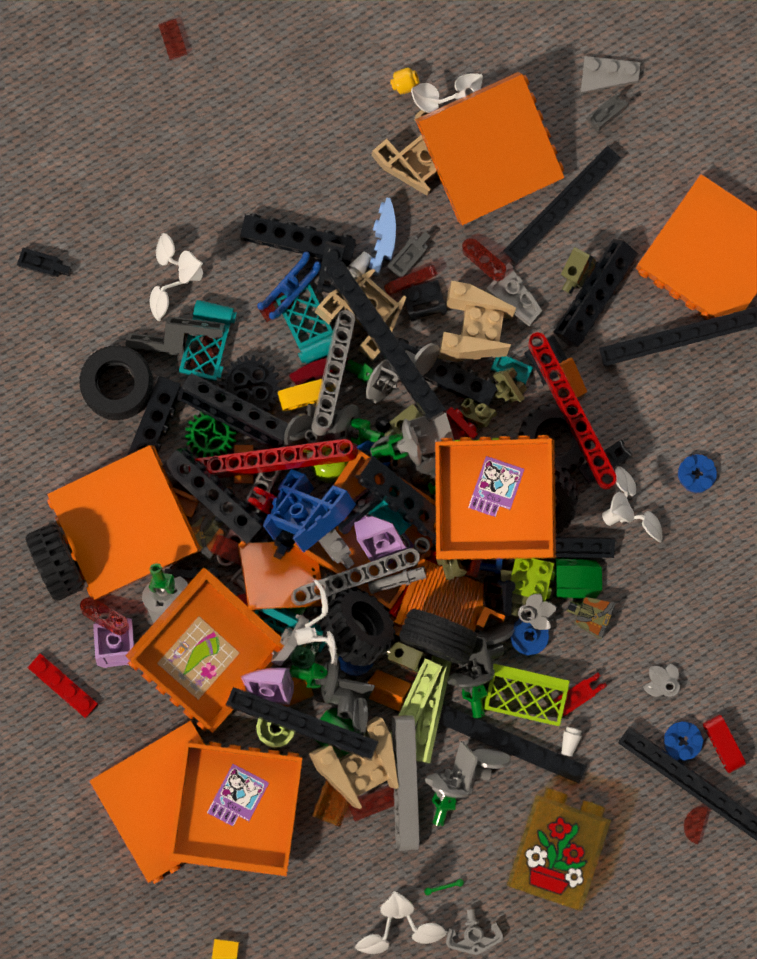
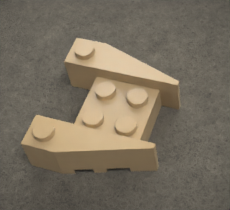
(411, 165)
(383, 303)
(480, 324)
(355, 774)

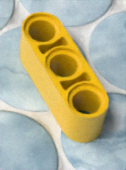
(300, 395)

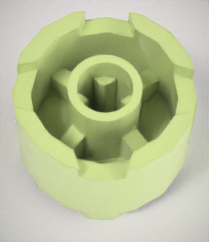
(273, 740)

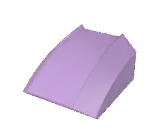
(112, 648)
(271, 684)

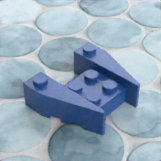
(304, 514)

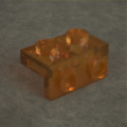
(331, 805)

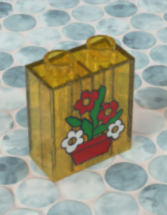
(558, 849)

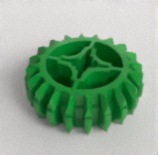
(208, 443)

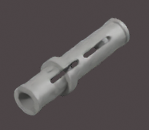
(397, 580)

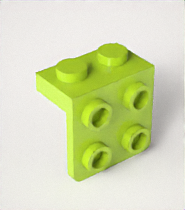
(532, 577)

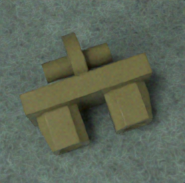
(507, 387)
(477, 413)
(452, 568)

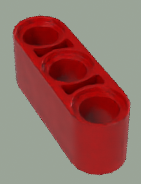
(724, 742)

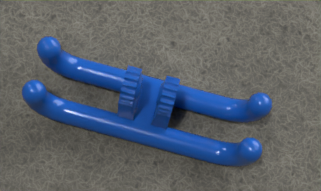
(290, 286)

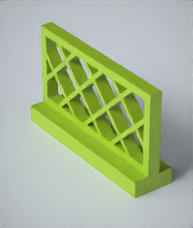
(531, 678)

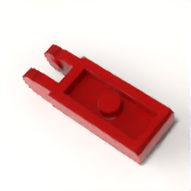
(265, 502)
(579, 694)

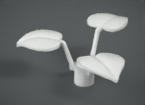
(427, 96)
(189, 270)
(621, 509)
(308, 634)
(398, 907)

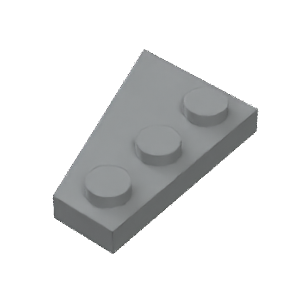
(606, 73)
(514, 293)

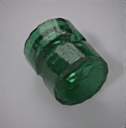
(305, 654)

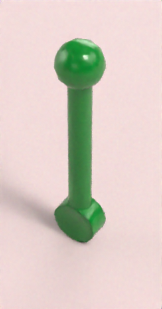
(428, 891)

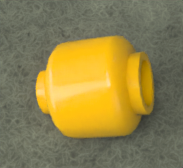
(404, 80)

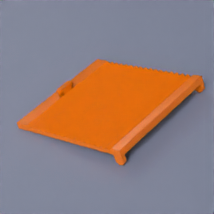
(273, 580)
(446, 598)

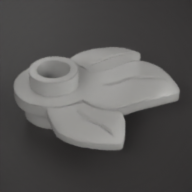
(540, 612)
(661, 679)

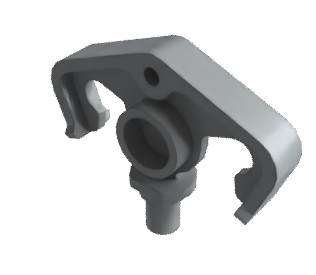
(289, 641)
(474, 939)

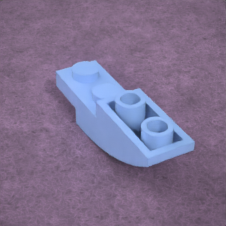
(386, 230)

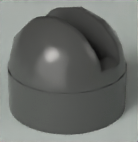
(422, 542)

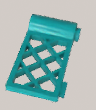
(214, 313)
(315, 347)

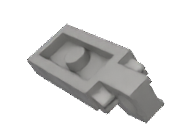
(336, 548)

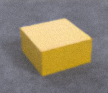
(225, 949)

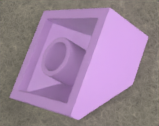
(378, 538)

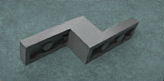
(175, 335)

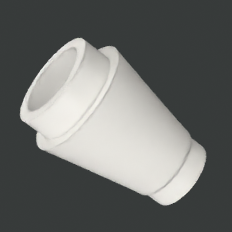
(359, 265)
(570, 740)

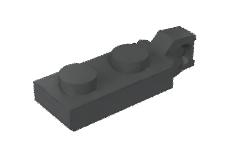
(409, 255)

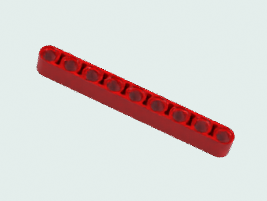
(572, 420)
(282, 454)

